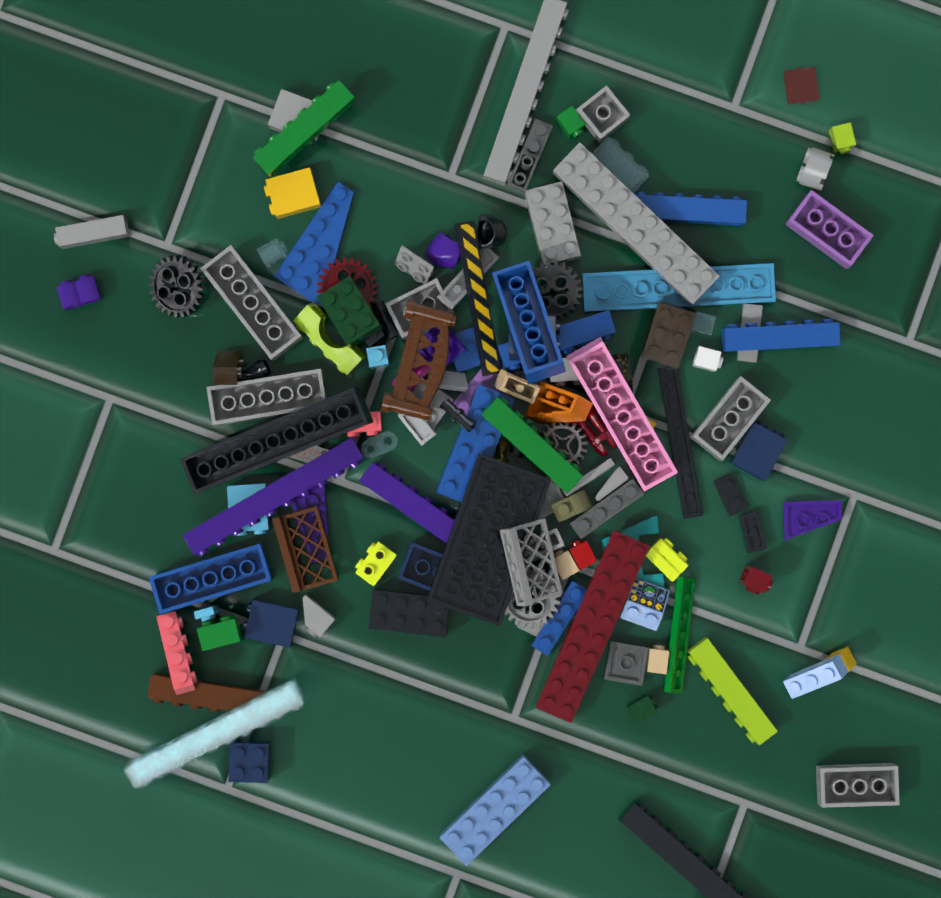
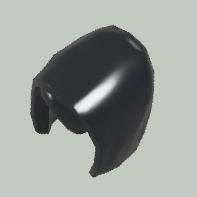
(490, 231)

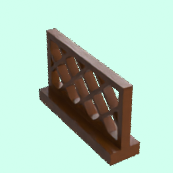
(290, 554)

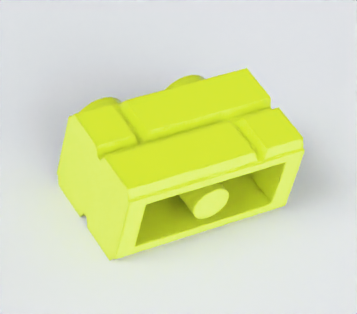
(667, 559)

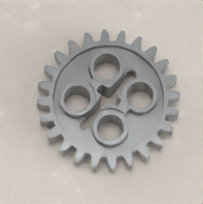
(531, 617)

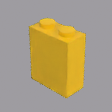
(292, 193)

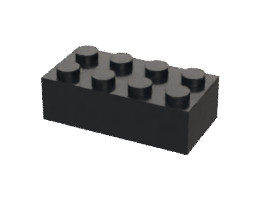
(407, 613)

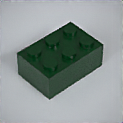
(349, 312)

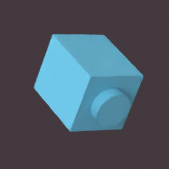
(377, 357)

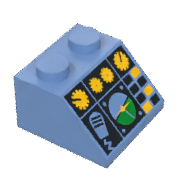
(645, 604)

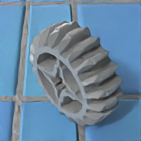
(572, 458)

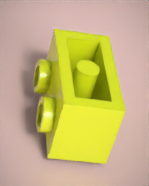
(375, 563)

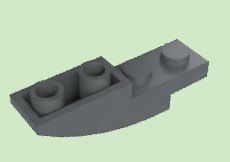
(530, 155)

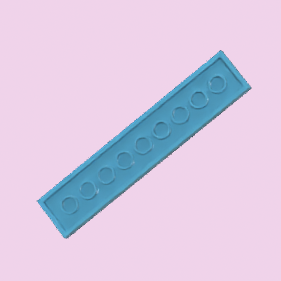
(645, 287)

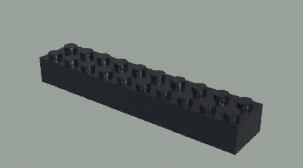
(277, 440)

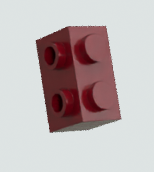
(755, 580)

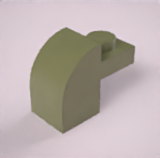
(571, 505)

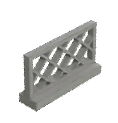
(513, 551)

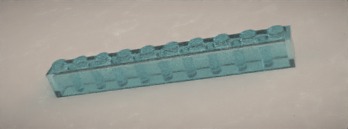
(215, 733)

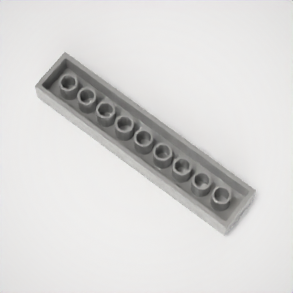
(635, 224)

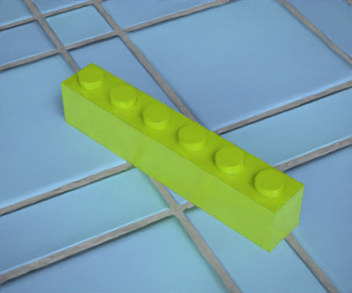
(732, 691)

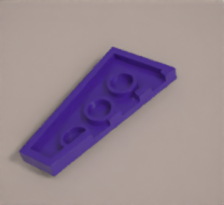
(313, 499)

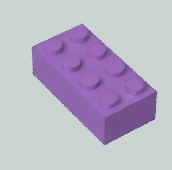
(829, 229)

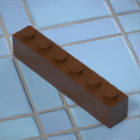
(206, 694)

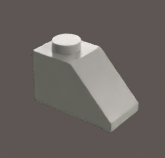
(316, 617)

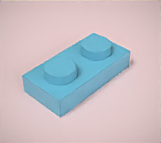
(206, 613)

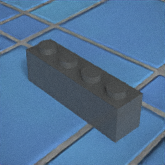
(606, 508)

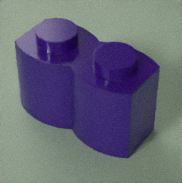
(79, 292)

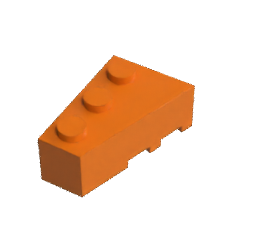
(557, 406)

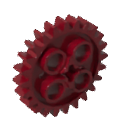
(331, 279)

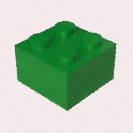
(222, 633)

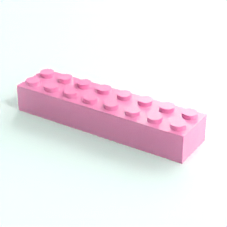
(622, 414)

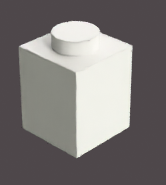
(707, 359)

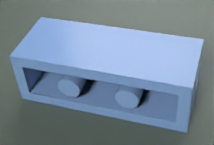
(815, 676)

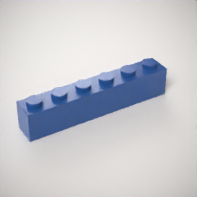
(696, 208)
(780, 336)

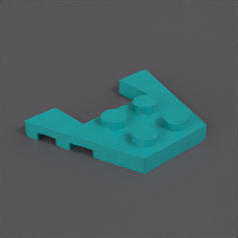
(647, 526)

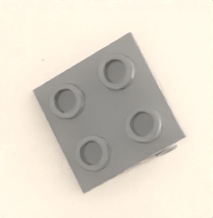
(414, 265)

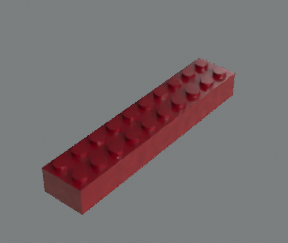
(592, 626)

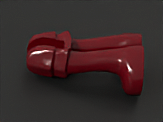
(595, 440)

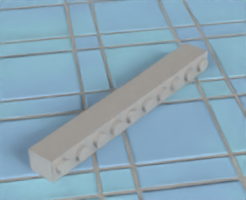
(525, 90)

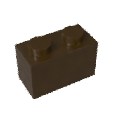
(228, 367)

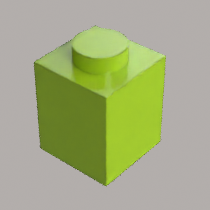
(842, 138)

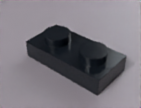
(730, 495)
(752, 532)

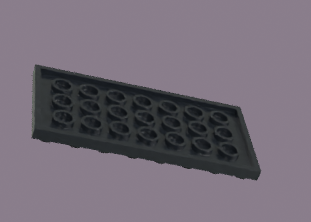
(474, 566)

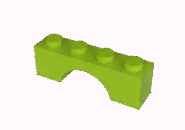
(312, 323)

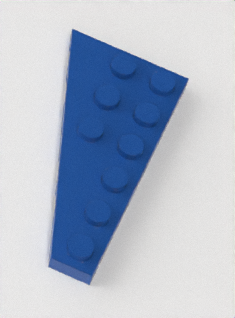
(317, 245)

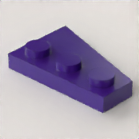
(809, 515)

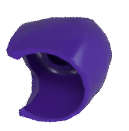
(443, 251)

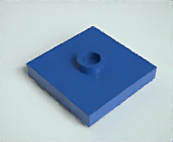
(469, 358)

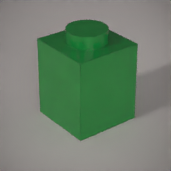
(571, 122)

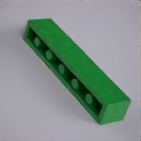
(304, 128)
(528, 442)

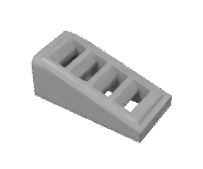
(616, 479)

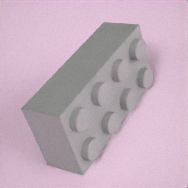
(552, 223)
(730, 418)
(857, 785)

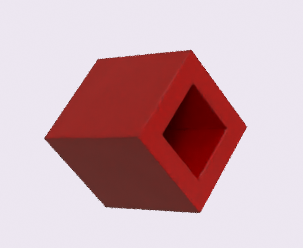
(582, 554)

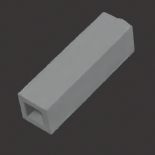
(91, 232)

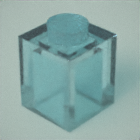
(272, 252)

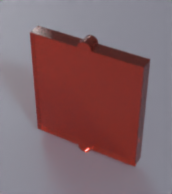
(801, 85)

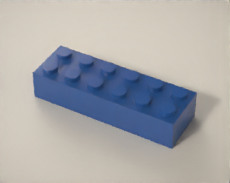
(529, 322)
(571, 336)
(467, 445)
(211, 578)

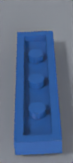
(552, 631)

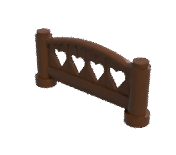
(422, 319)

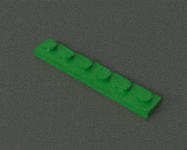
(679, 634)

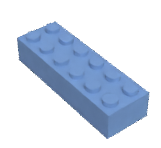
(494, 809)

